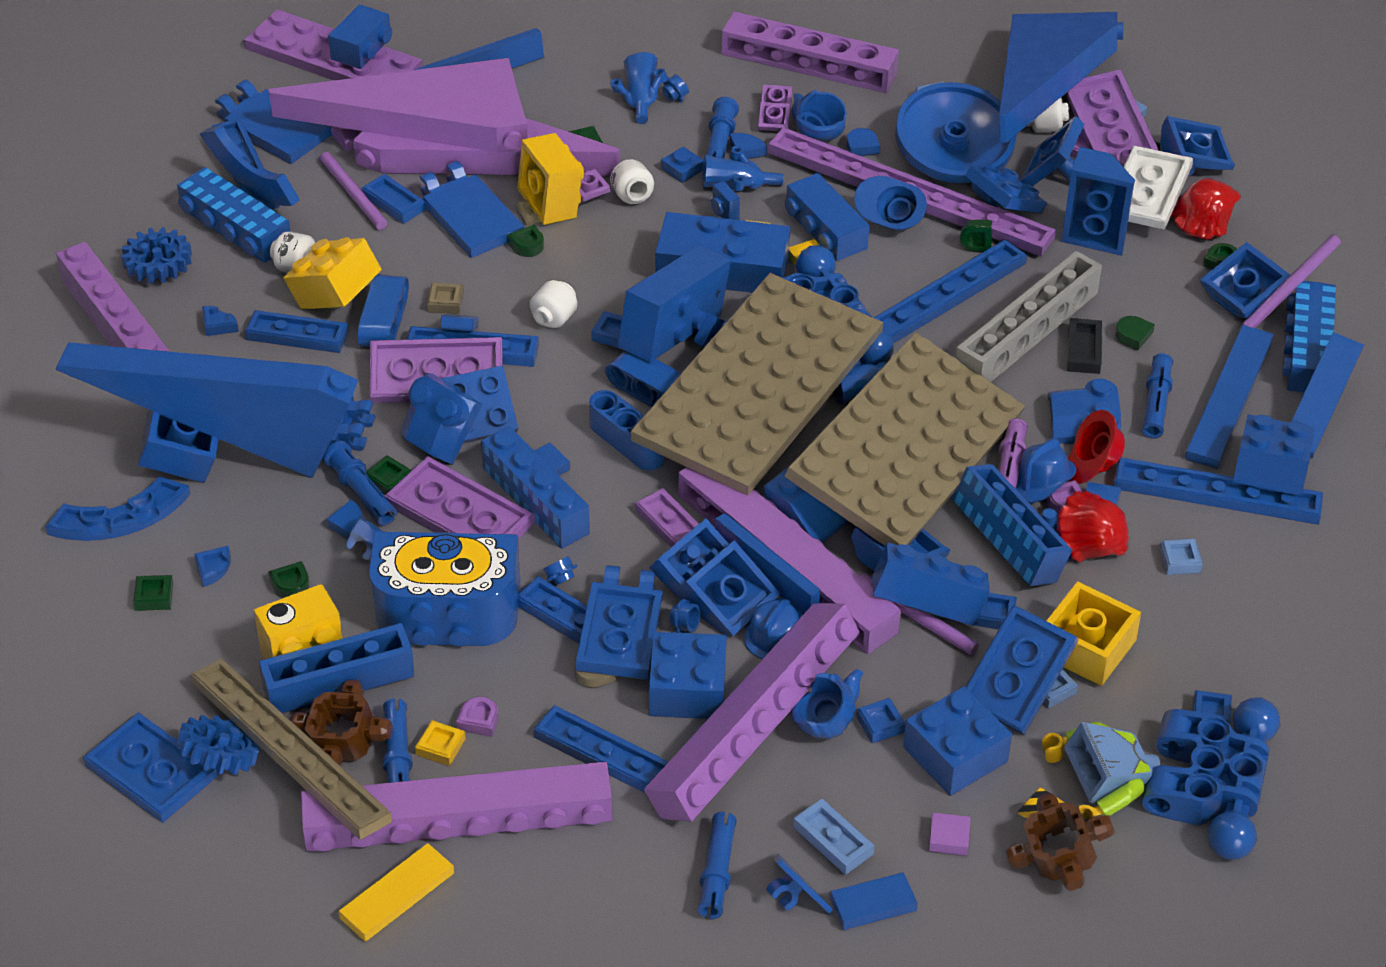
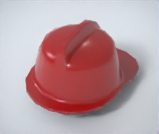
(1096, 446)

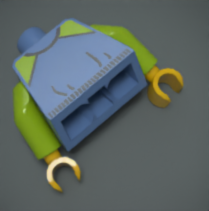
(1106, 762)

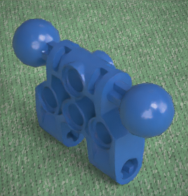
(816, 273)
(1222, 774)

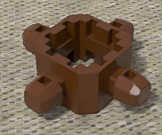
(353, 707)
(1067, 864)

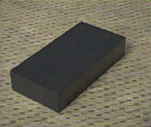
(1084, 346)

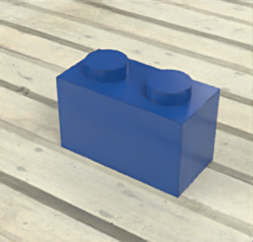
(360, 36)

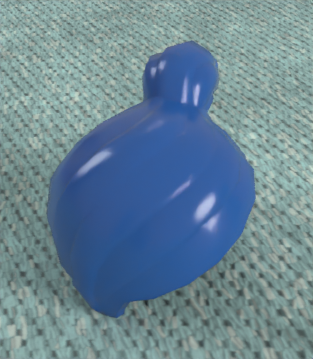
(819, 115)
(829, 706)

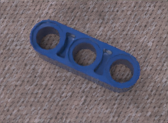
(383, 309)
(641, 378)
(613, 421)

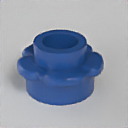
(675, 88)
(560, 571)
(685, 616)

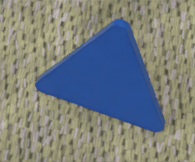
(793, 885)

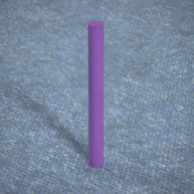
(353, 191)
(1292, 281)
(937, 626)

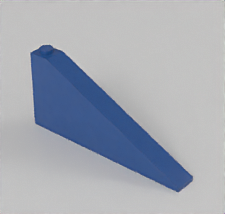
(1049, 58)
(255, 404)

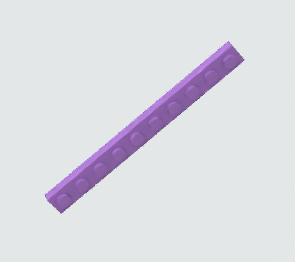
(940, 201)

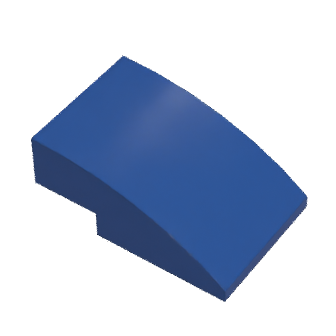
(715, 578)

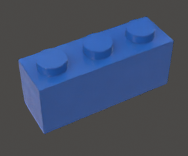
(827, 216)
(930, 583)

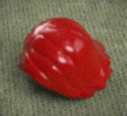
(1205, 208)
(1092, 526)

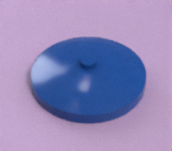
(949, 129)

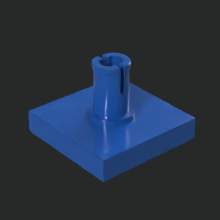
(1054, 154)

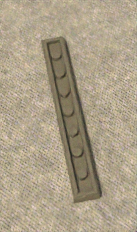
(292, 749)

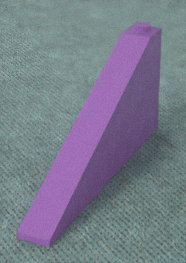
(449, 105)
(408, 155)

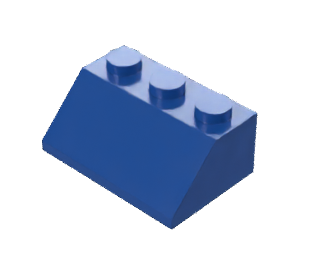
(1098, 202)
(802, 507)

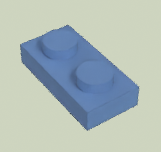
(833, 836)

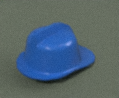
(890, 202)
(1043, 470)
(769, 625)

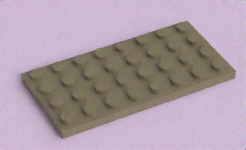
(757, 383)
(905, 442)

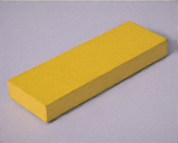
(396, 892)

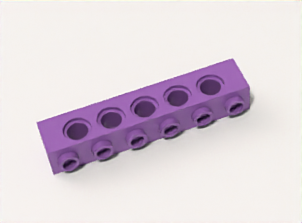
(810, 52)

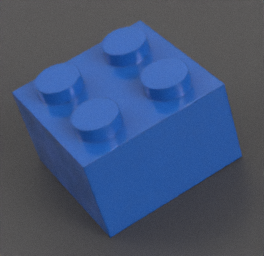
(176, 448)
(1274, 454)
(687, 674)
(957, 740)

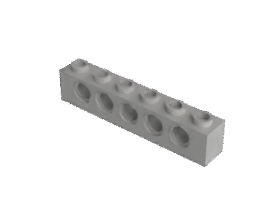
(1031, 317)

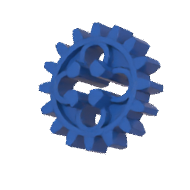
(138, 254)
(217, 745)

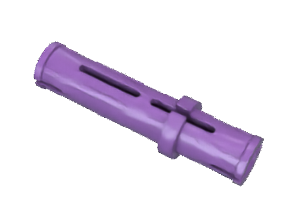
(1014, 436)

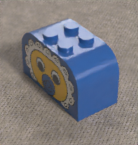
(446, 586)

